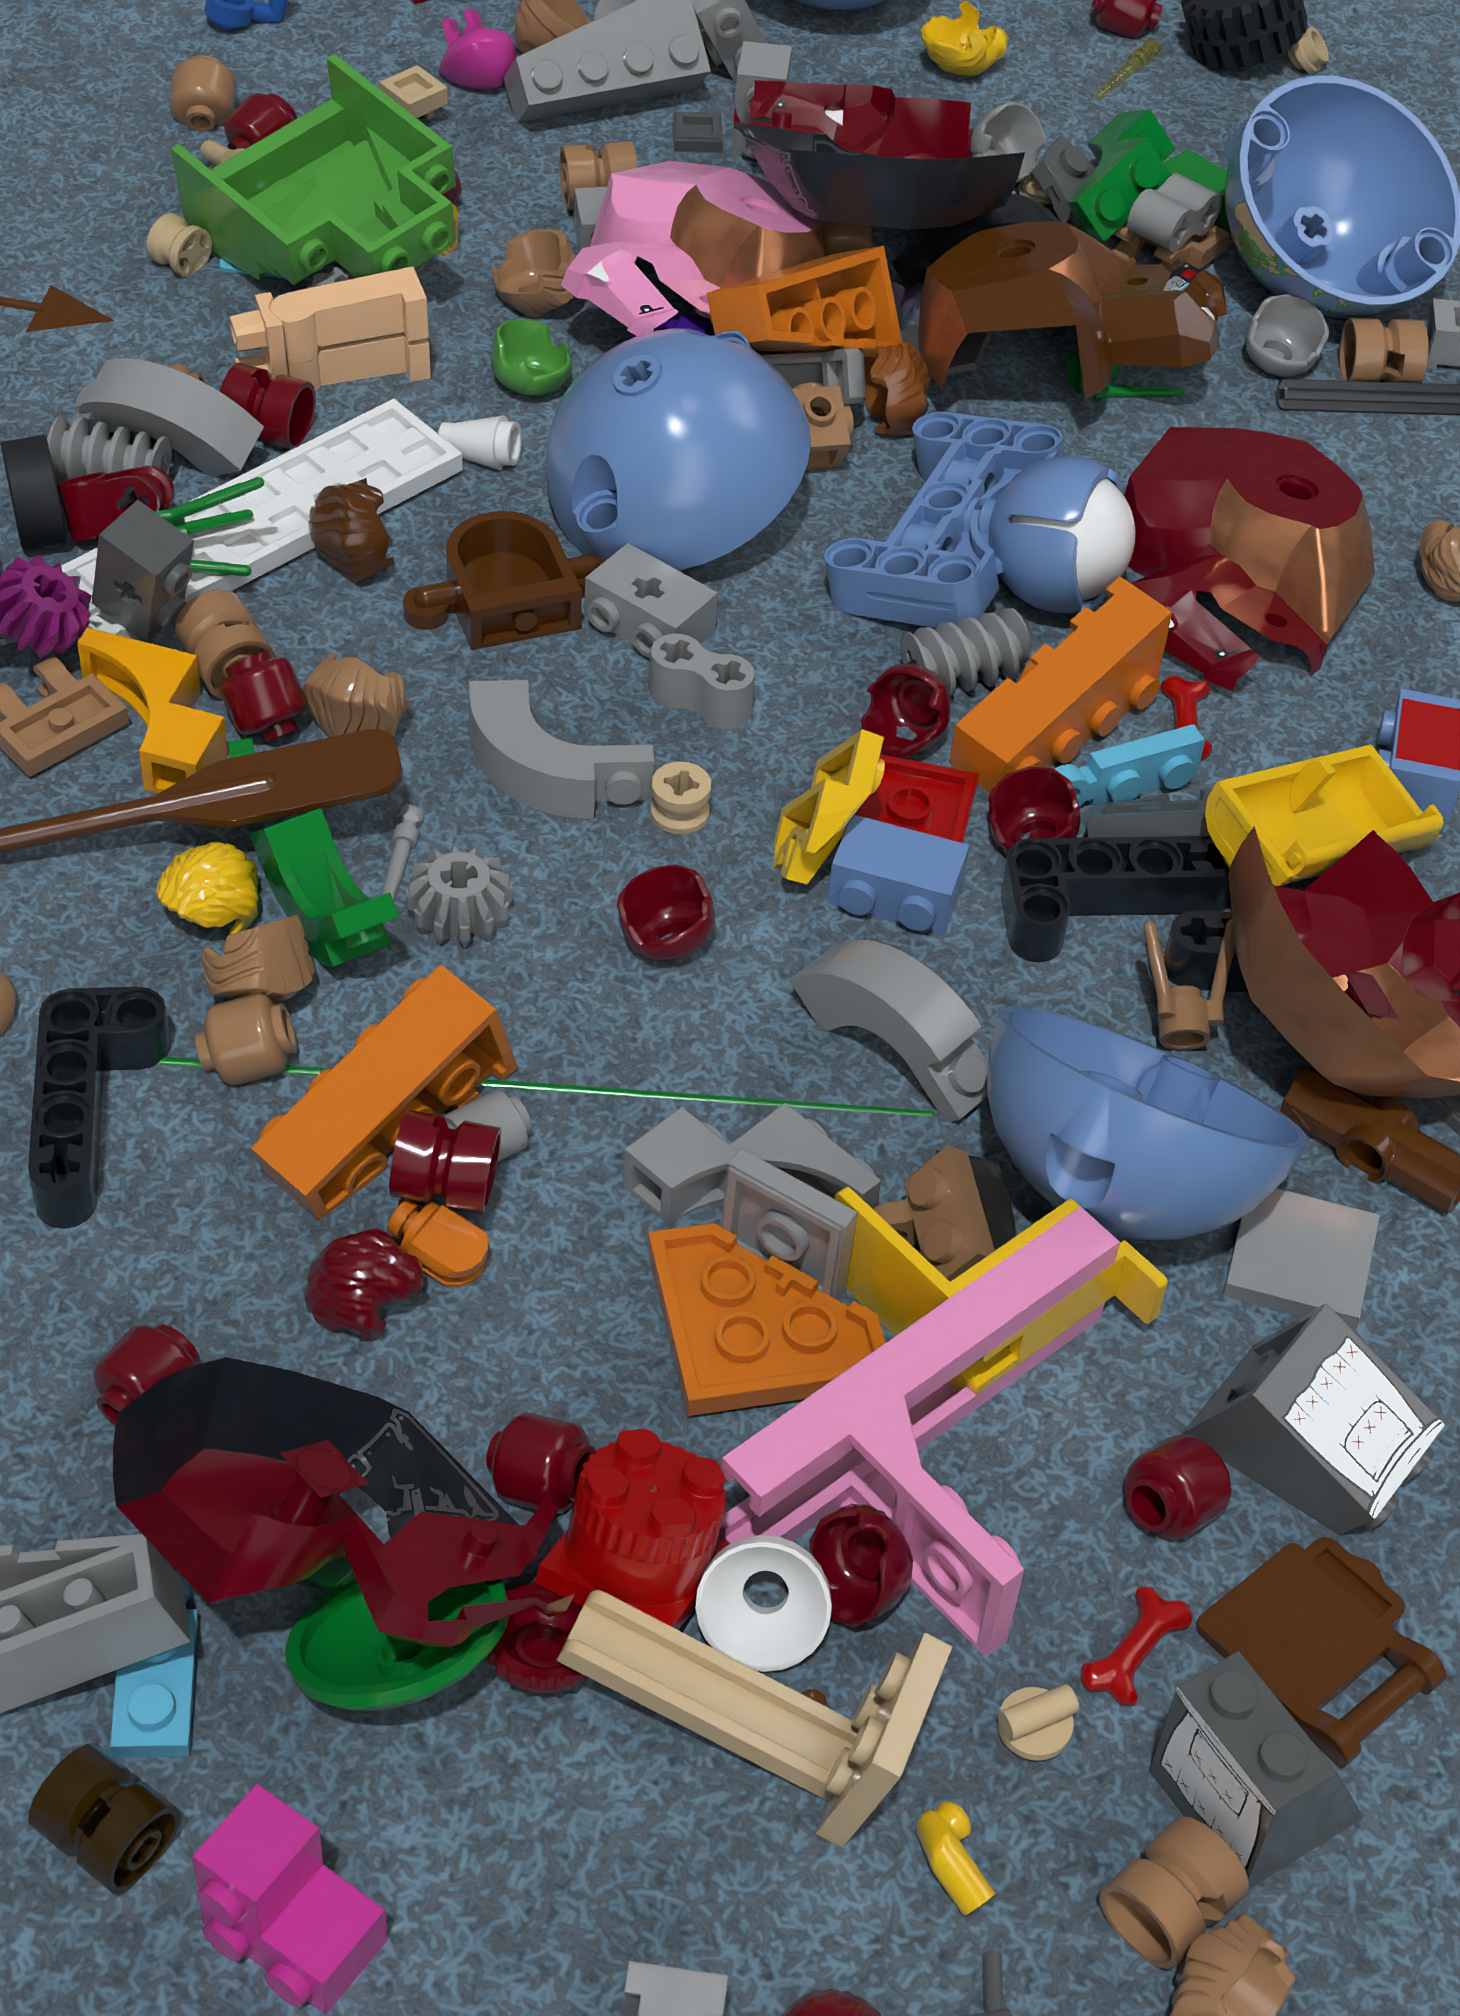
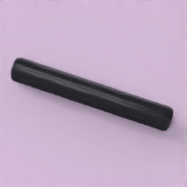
(1368, 396)

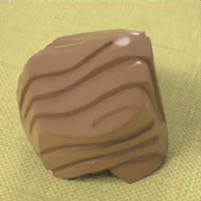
(534, 272)
(353, 697)
(262, 961)
(1233, 1973)

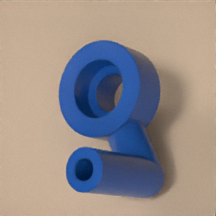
(239, 13)

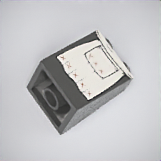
(1320, 1423)
(1249, 1770)

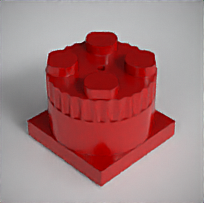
(640, 1527)

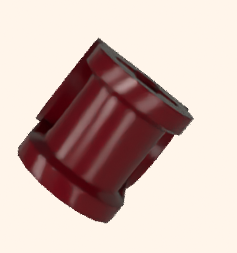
(100, 498)

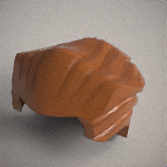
(896, 386)

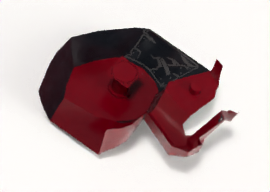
(873, 156)
(242, 1483)

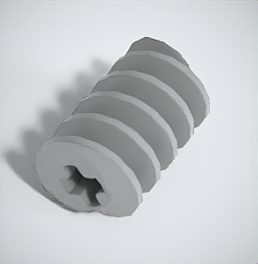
(80, 454)
(971, 649)

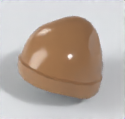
(544, 21)

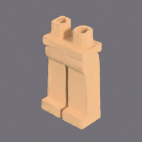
(340, 330)

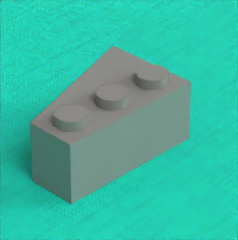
(83, 1613)

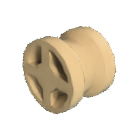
(178, 244)
(680, 797)

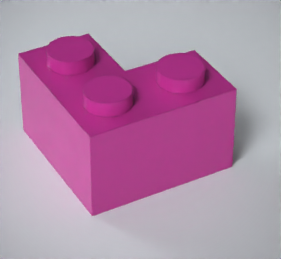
(282, 1907)

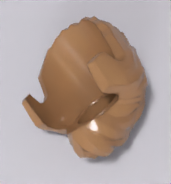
(1441, 559)

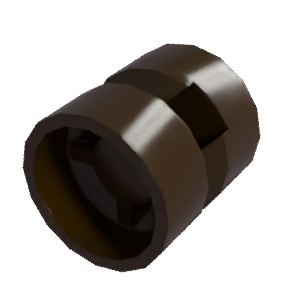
(102, 1816)

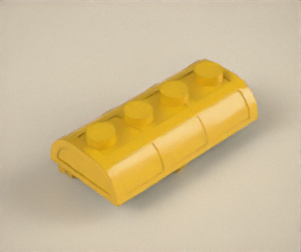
(1317, 812)

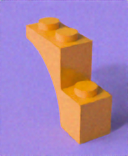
(163, 691)

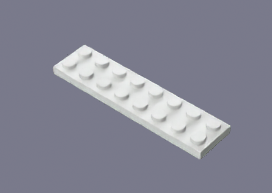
(382, 445)

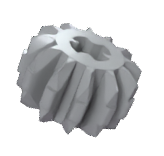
(459, 895)

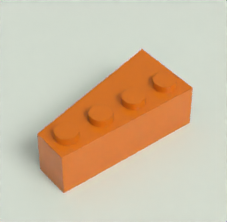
(813, 305)
(1068, 691)
(415, 1059)

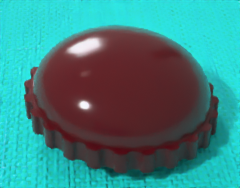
(533, 1642)

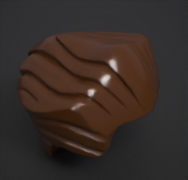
(349, 529)

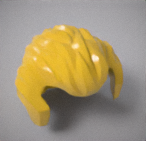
(959, 43)
(211, 886)

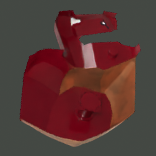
(1258, 527)
(1354, 969)

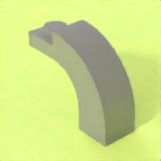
(170, 403)
(546, 770)
(909, 1009)

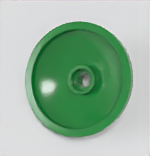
(352, 1666)

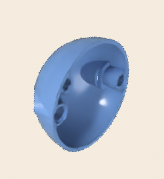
(688, 436)
(1131, 1128)

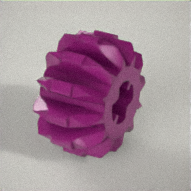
(42, 606)

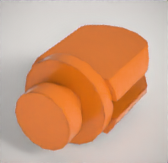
(443, 1240)

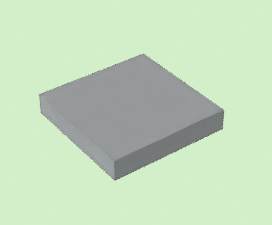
(789, 1220)
(1303, 1255)

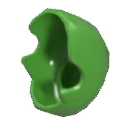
(528, 359)

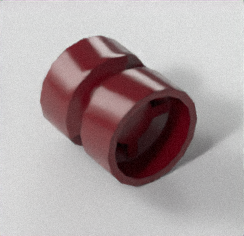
(280, 404)
(445, 1161)

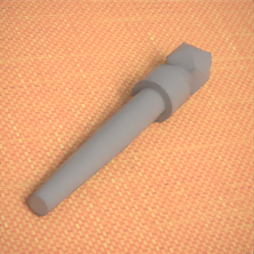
(403, 840)

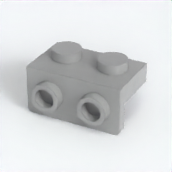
(727, 26)

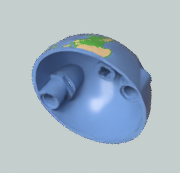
(1341, 197)

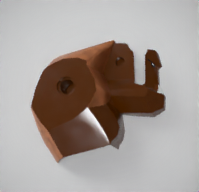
(1063, 277)

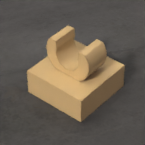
(416, 91)

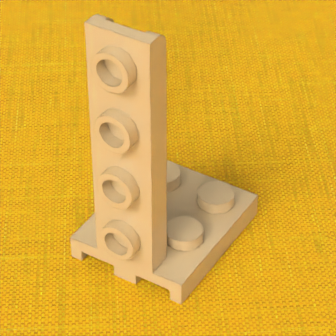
(758, 1717)

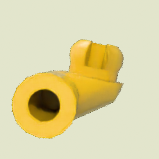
(949, 1860)

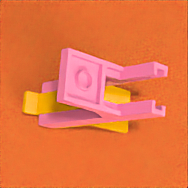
(947, 1358)

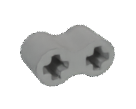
(1174, 212)
(702, 681)

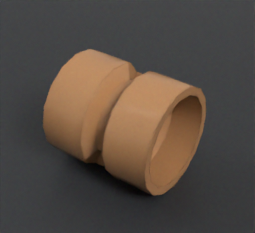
(588, 168)
(1383, 353)
(220, 634)
(1174, 1893)

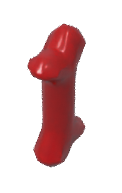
(1185, 698)
(1117, 1670)

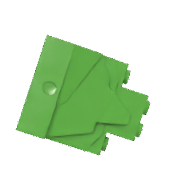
(336, 185)

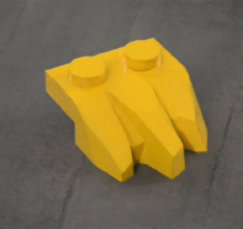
(819, 817)

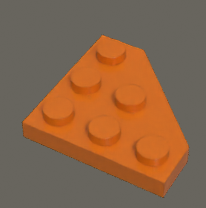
(750, 1325)

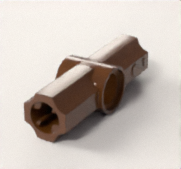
(1376, 1138)

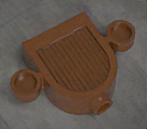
(504, 582)

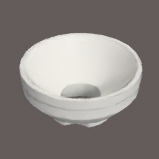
(756, 1634)

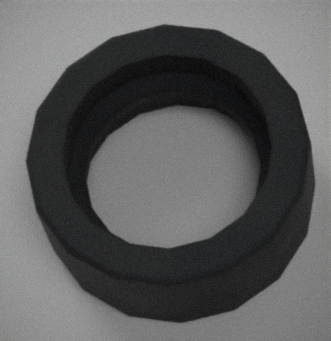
(33, 491)

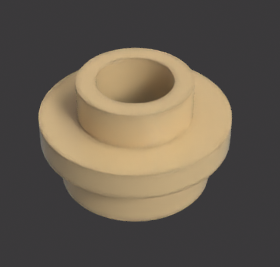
(1309, 51)

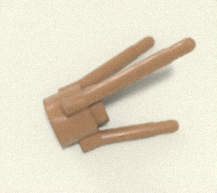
(1182, 1012)

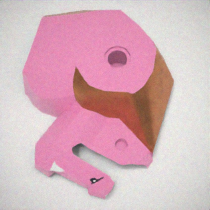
(699, 231)

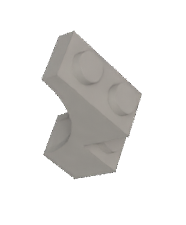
(686, 1161)

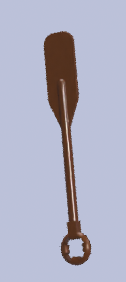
(242, 790)

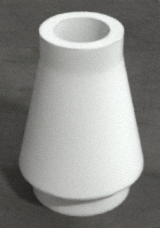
(486, 440)

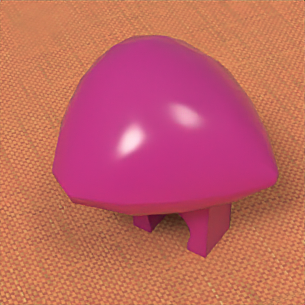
(478, 56)

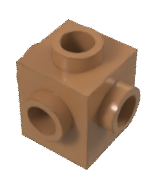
(829, 424)

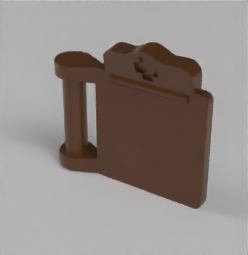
(1313, 1628)

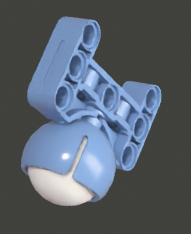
(990, 505)

